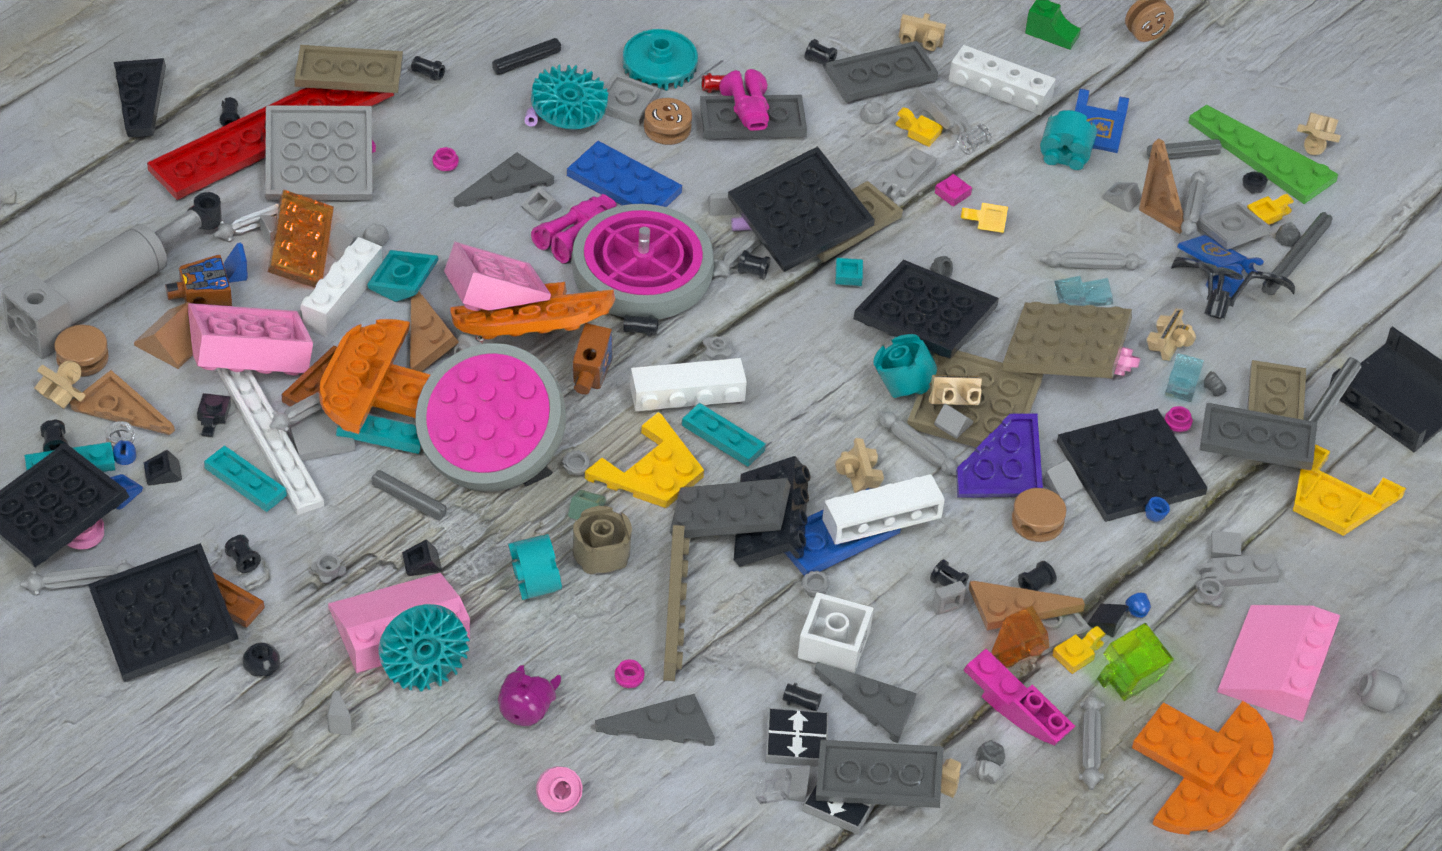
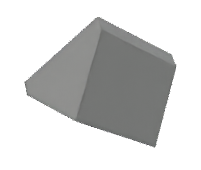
(720, 205)
(952, 421)

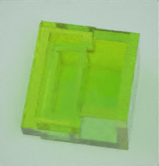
(1135, 662)

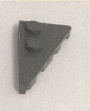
(508, 178)
(876, 700)
(666, 720)

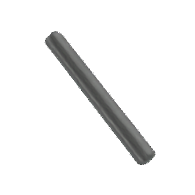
(1299, 251)

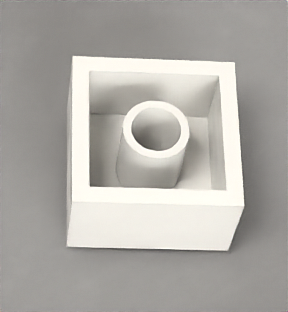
(835, 632)

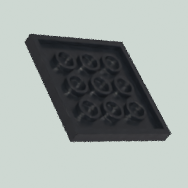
(801, 209)
(926, 305)
(1131, 462)
(55, 504)
(162, 612)

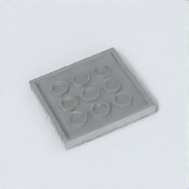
(319, 152)

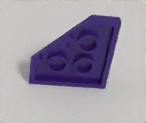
(1004, 461)

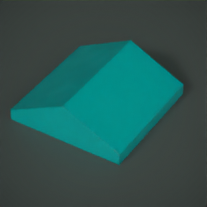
(402, 274)

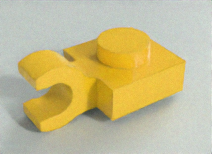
(921, 129)
(1271, 210)
(990, 217)
(1078, 653)

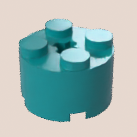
(1068, 139)
(905, 366)
(535, 566)

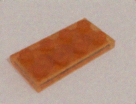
(300, 239)

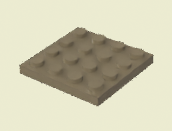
(1068, 340)
(1000, 395)

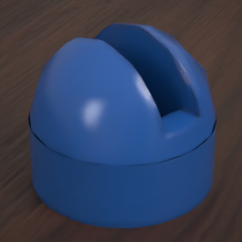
(127, 458)
(1156, 509)
(1138, 605)

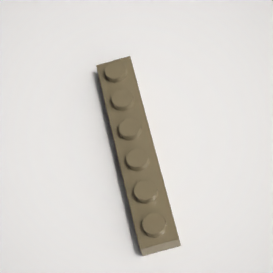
(675, 611)

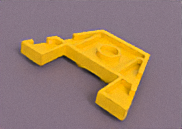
(659, 473)
(1336, 502)

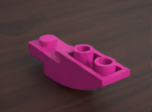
(1019, 704)

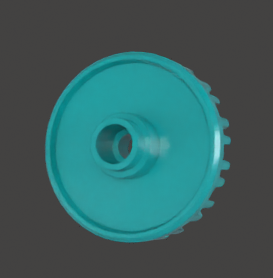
(660, 58)
(569, 98)
(423, 646)

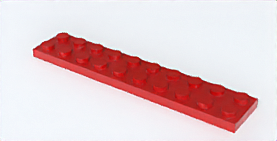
(240, 142)

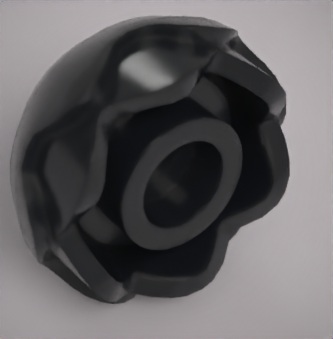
(261, 659)

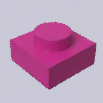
(953, 190)

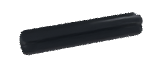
(526, 56)

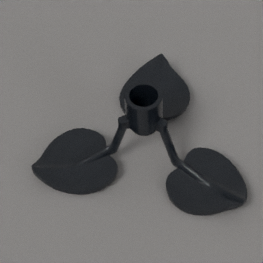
(1219, 299)

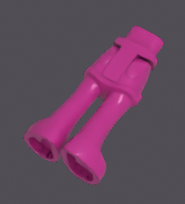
(750, 109)
(550, 235)

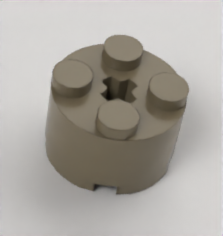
(601, 540)

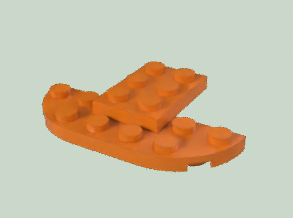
(558, 312)
(365, 376)
(1216, 766)

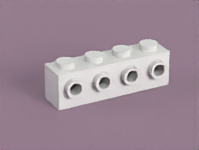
(1002, 79)
(341, 287)
(688, 384)
(883, 509)

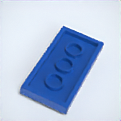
(622, 177)
(821, 550)

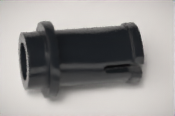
(429, 68)
(229, 111)
(641, 325)
(801, 697)

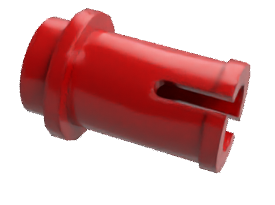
(711, 82)

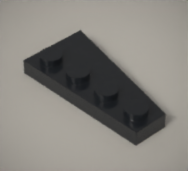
(140, 94)

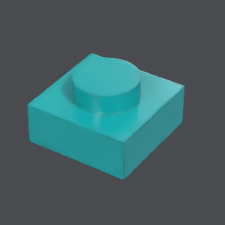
(849, 271)

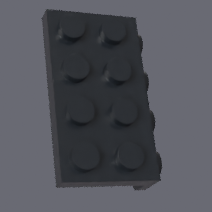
(791, 537)

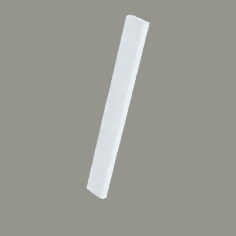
(273, 442)

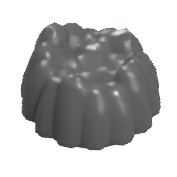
(1287, 234)
(943, 266)
(1214, 383)
(991, 752)

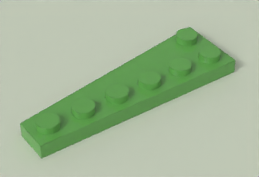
(1280, 164)

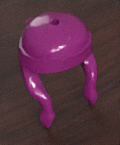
(526, 698)

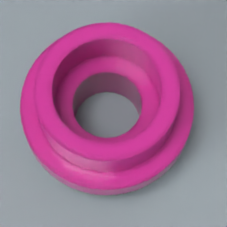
(445, 159)
(1179, 419)
(632, 668)

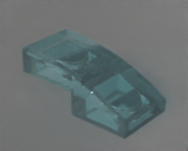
(1075, 292)
(1184, 377)

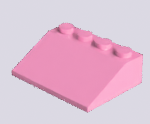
(492, 279)
(249, 339)
(366, 616)
(1279, 657)

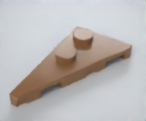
(1159, 192)
(428, 334)
(117, 401)
(999, 601)

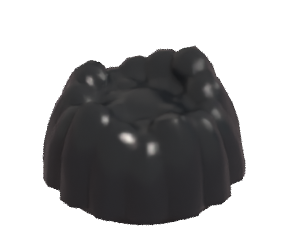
(1254, 181)

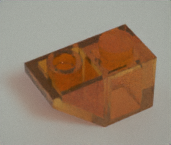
(1020, 637)

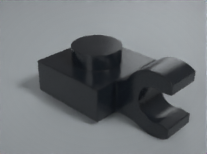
(213, 410)

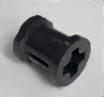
(820, 53)
(754, 264)
(53, 434)
(242, 553)
(947, 575)
(1038, 577)

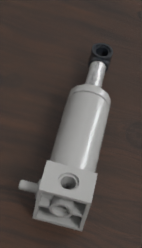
(42, 309)

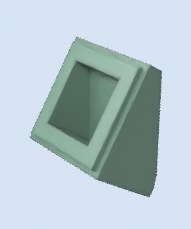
(583, 500)

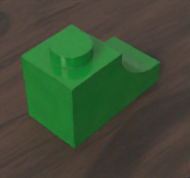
(1049, 24)

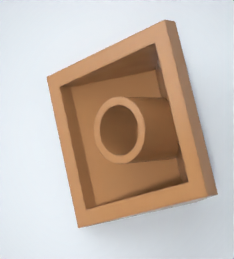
(169, 337)

